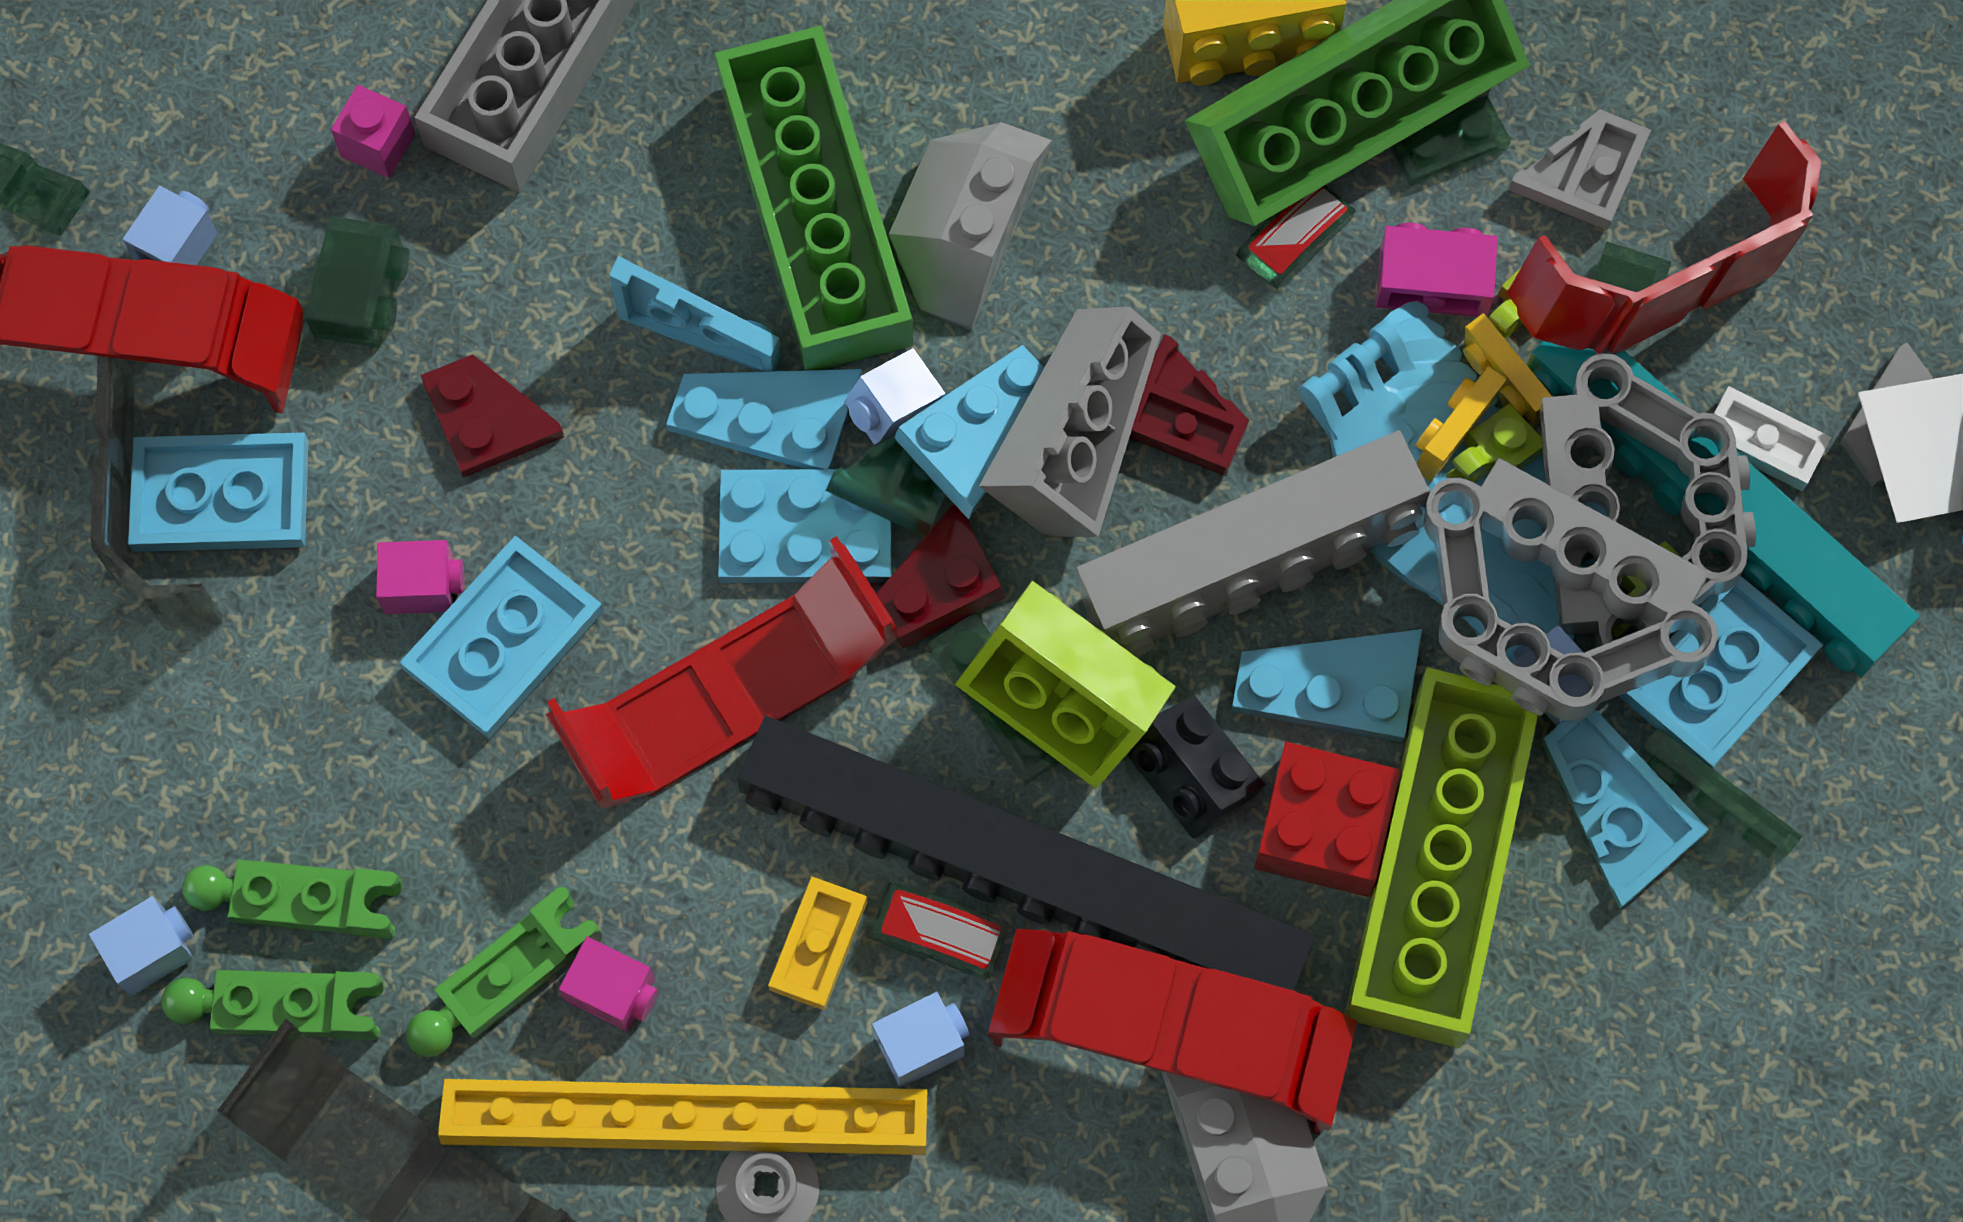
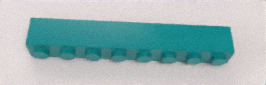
(1792, 556)

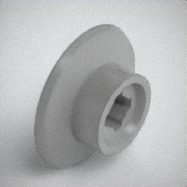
(796, 1187)

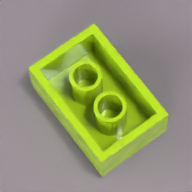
(1065, 685)

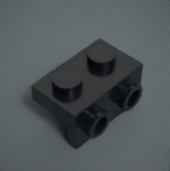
(1194, 766)

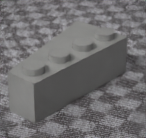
(1076, 424)

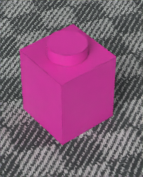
(373, 131)
(417, 576)
(609, 985)

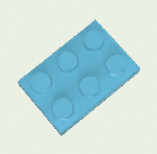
(218, 492)
(781, 527)
(502, 637)
(1749, 668)

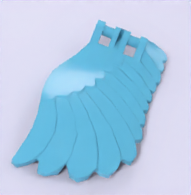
(1424, 380)

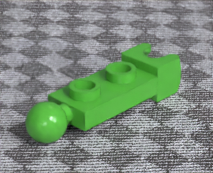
(296, 896)
(502, 975)
(263, 999)

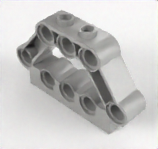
(1667, 429)
(1566, 524)

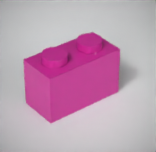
(1437, 268)

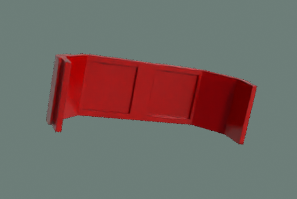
(151, 315)
(1609, 319)
(728, 686)
(1175, 1019)

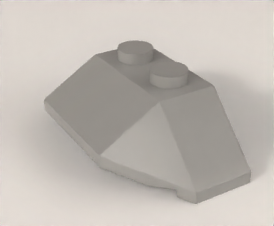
(964, 216)
(1246, 1154)

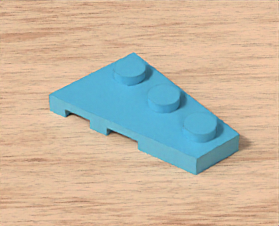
(685, 317)
(767, 414)
(967, 427)
(1333, 684)
(1621, 804)

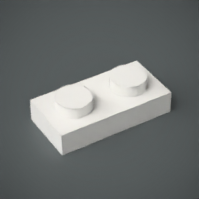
(1773, 439)

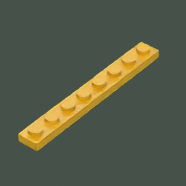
(683, 1116)

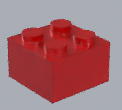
(1327, 819)

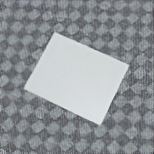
(1919, 444)

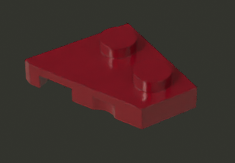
(1187, 414)
(485, 415)
(940, 581)

